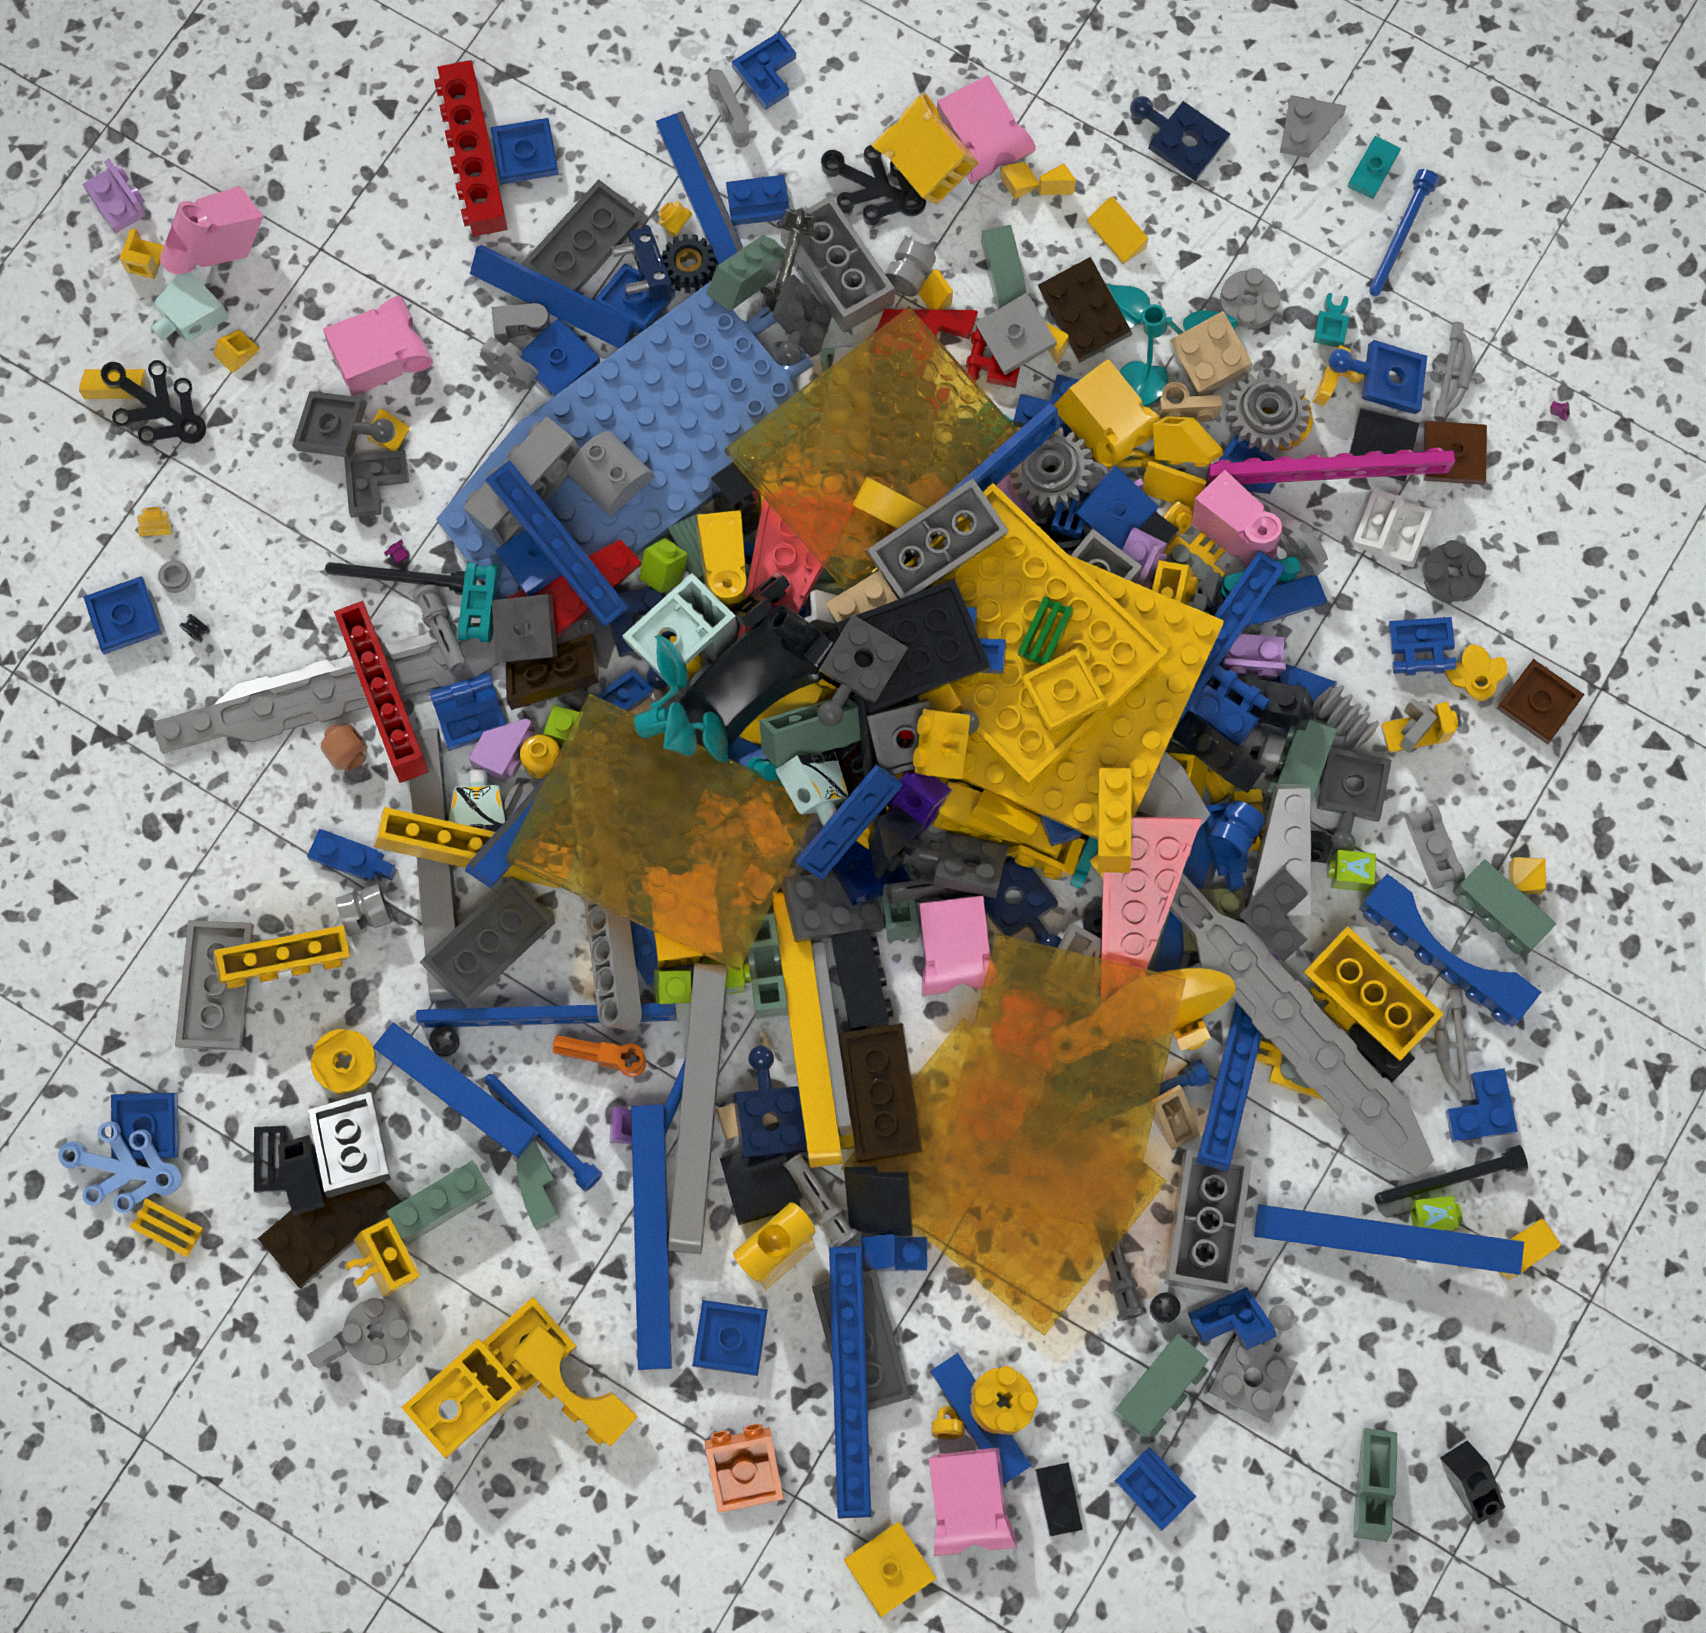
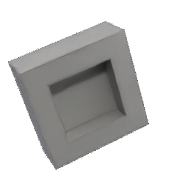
(327, 1353)

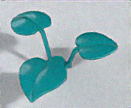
(1136, 308)
(673, 721)

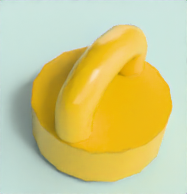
(947, 1428)

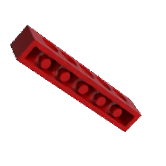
(461, 80)
(381, 692)

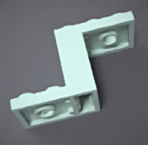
(695, 618)

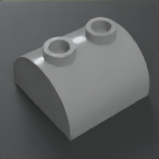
(609, 472)

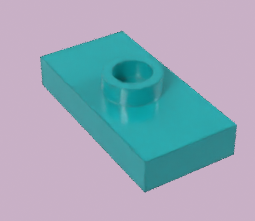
(1374, 167)

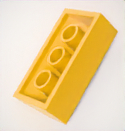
(1373, 993)

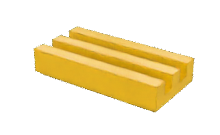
(143, 1215)

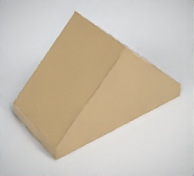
(1175, 1118)

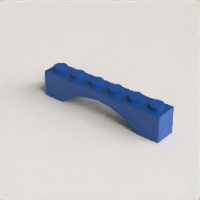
(1501, 992)

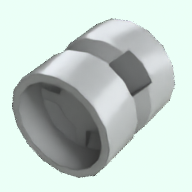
(911, 265)
(1270, 748)
(363, 910)

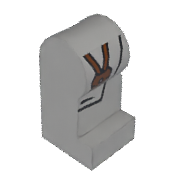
(519, 321)

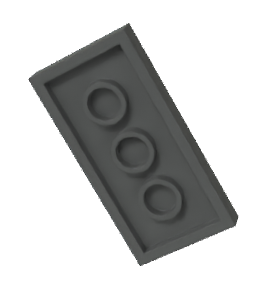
(585, 237)
(487, 942)
(883, 1365)

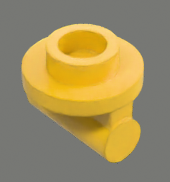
(673, 217)
(1179, 516)
(153, 522)
(1218, 787)

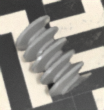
(1345, 715)

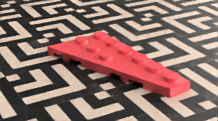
(781, 552)
(1140, 900)

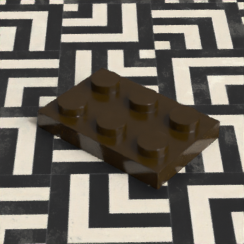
(1085, 309)
(550, 677)

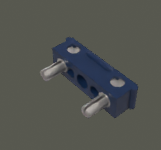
(649, 264)

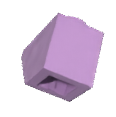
(500, 749)

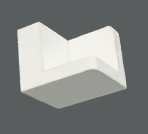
(820, 616)

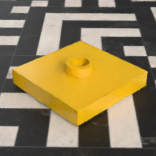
(1064, 690)
(889, 1569)

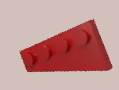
(613, 562)

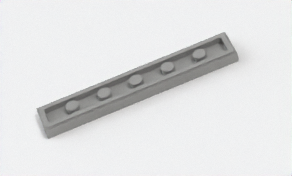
(831, 1039)

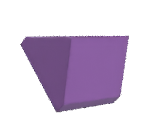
(620, 1126)

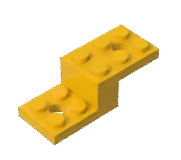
(481, 1381)

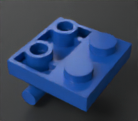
(467, 710)

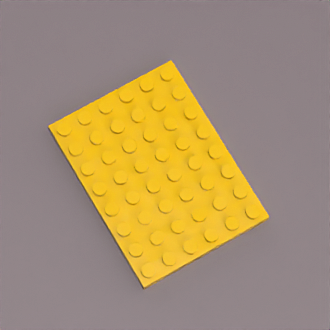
(1006, 590)
(1130, 734)

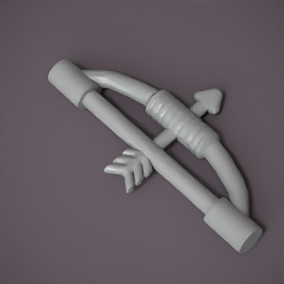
(1446, 370)
(1463, 1086)

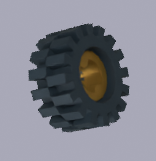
(698, 273)

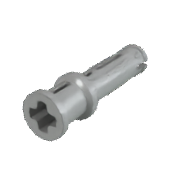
(436, 617)
(828, 1213)

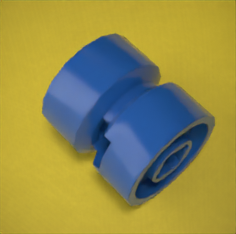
(1235, 832)

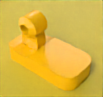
(1330, 380)

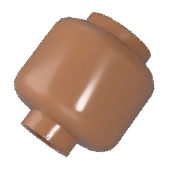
(344, 747)

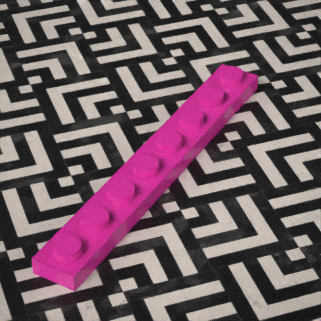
(1338, 467)

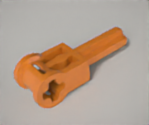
(604, 1054)

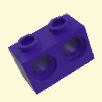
(921, 797)

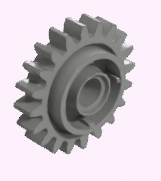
(1264, 428)
(1061, 484)

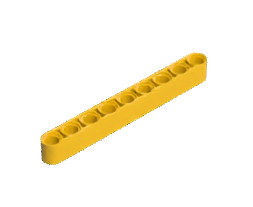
(808, 1043)

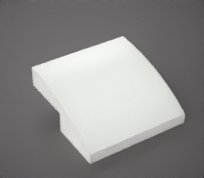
(1393, 528)

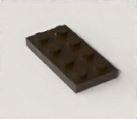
(880, 1093)
(318, 1237)

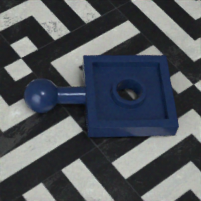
(1183, 122)
(639, 602)
(1036, 902)
(780, 1102)

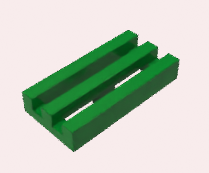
(1037, 620)

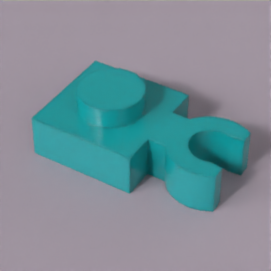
(1331, 325)
(1084, 864)

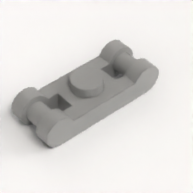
(729, 107)
(1434, 847)

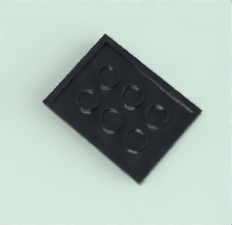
(938, 639)

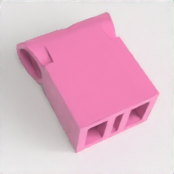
(985, 127)
(211, 231)
(377, 346)
(1236, 520)
(953, 943)
(969, 1502)

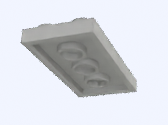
(207, 1011)

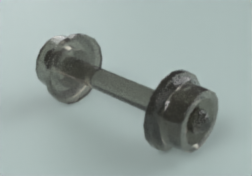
(798, 223)

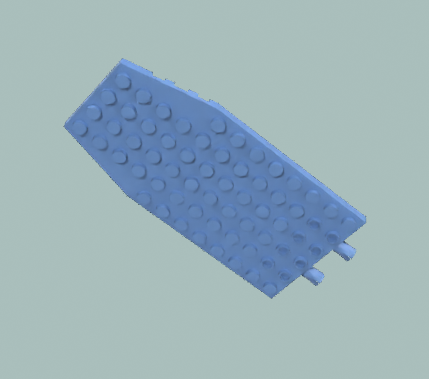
(674, 402)

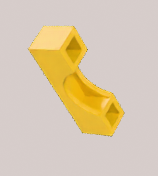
(604, 1415)

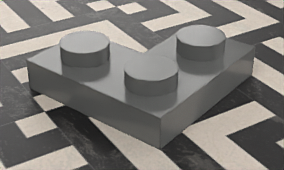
(369, 472)
(1208, 593)
(1269, 917)

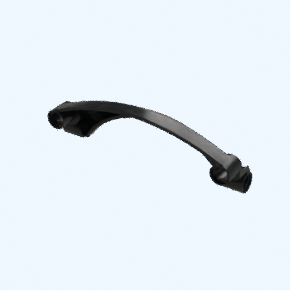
(757, 671)

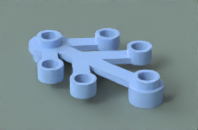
(125, 1168)

